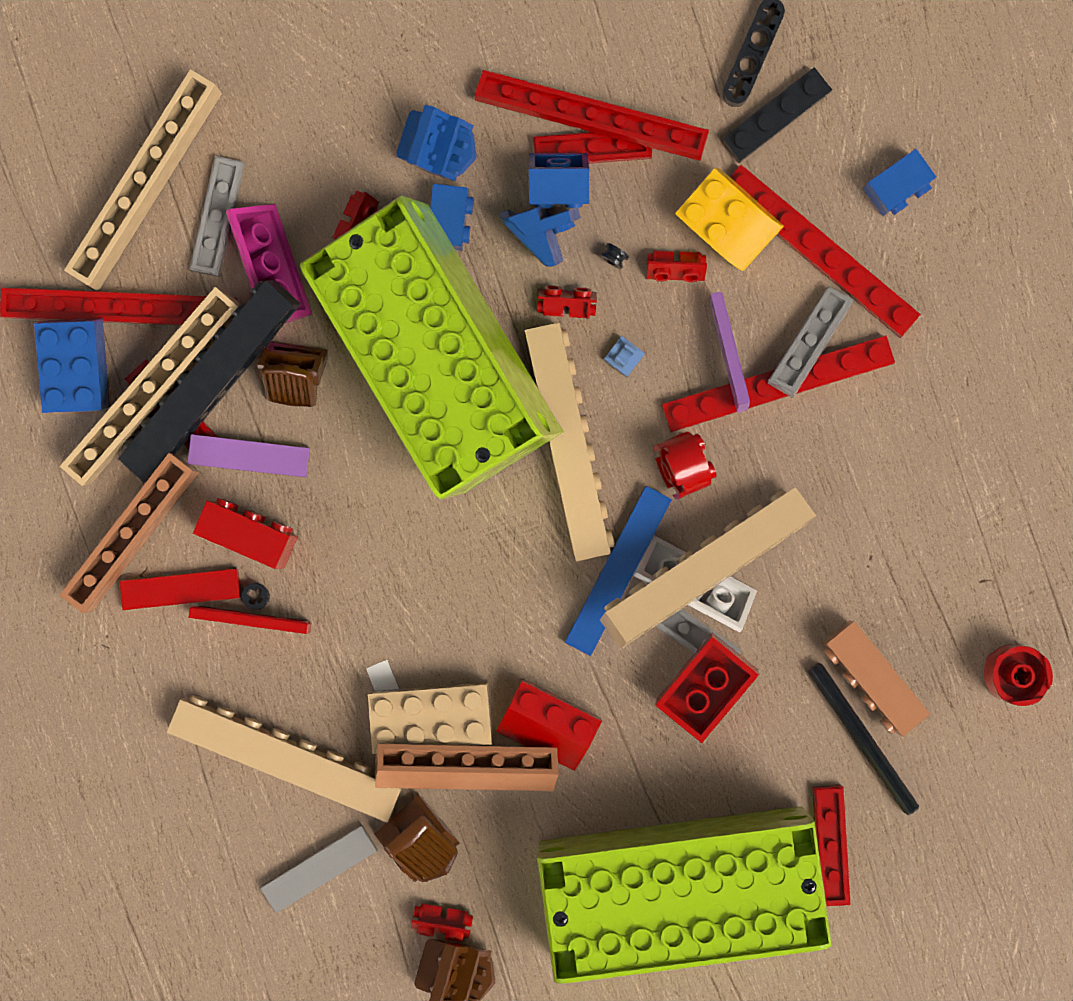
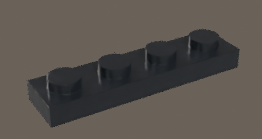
(776, 115)

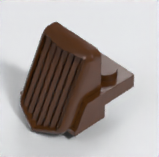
(292, 373)
(419, 842)
(455, 971)

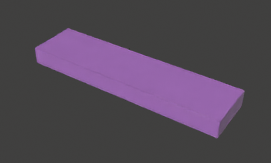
(729, 352)
(248, 456)

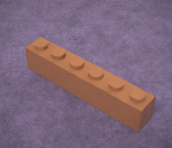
(129, 533)
(466, 767)

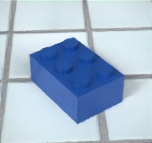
(72, 365)

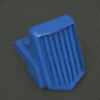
(437, 143)
(539, 229)

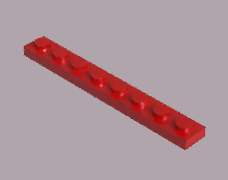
(591, 115)
(831, 258)
(111, 306)
(827, 370)

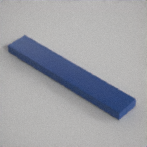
(618, 569)

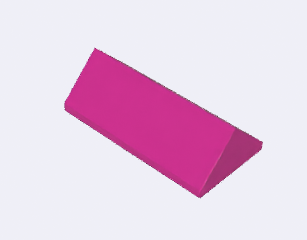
(267, 251)

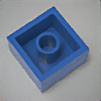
(558, 179)

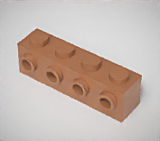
(875, 678)

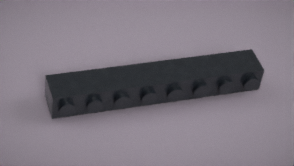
(210, 378)

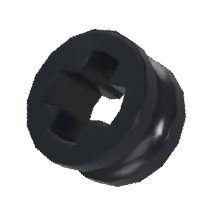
(614, 256)
(247, 598)

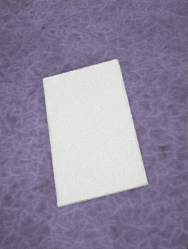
(382, 676)

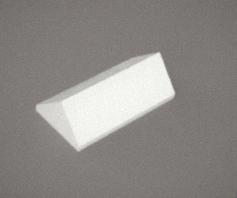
(725, 603)

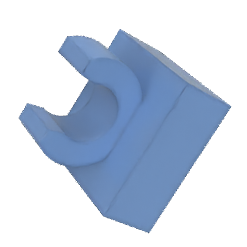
(624, 356)

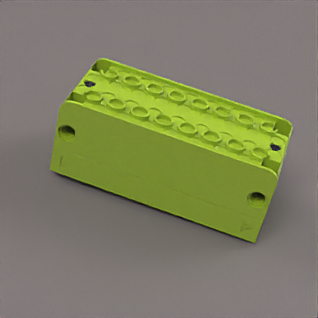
(430, 347)
(683, 895)

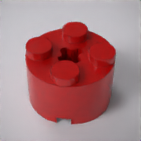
(684, 464)
(1028, 687)

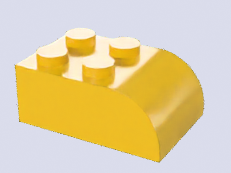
(729, 219)

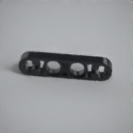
(753, 52)

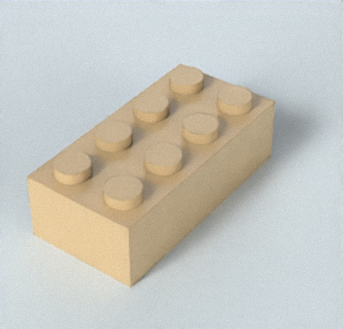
(431, 715)

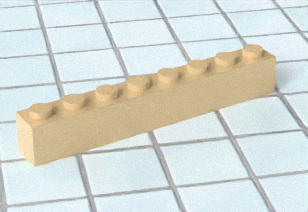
(143, 180)
(149, 388)
(569, 450)
(707, 568)
(282, 757)

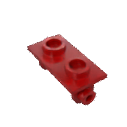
(358, 209)
(689, 268)
(577, 300)
(430, 922)

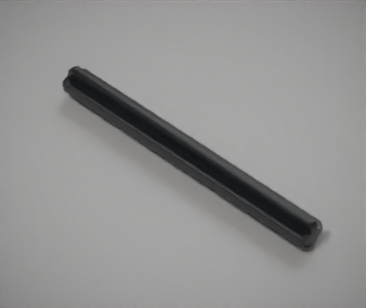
(863, 739)

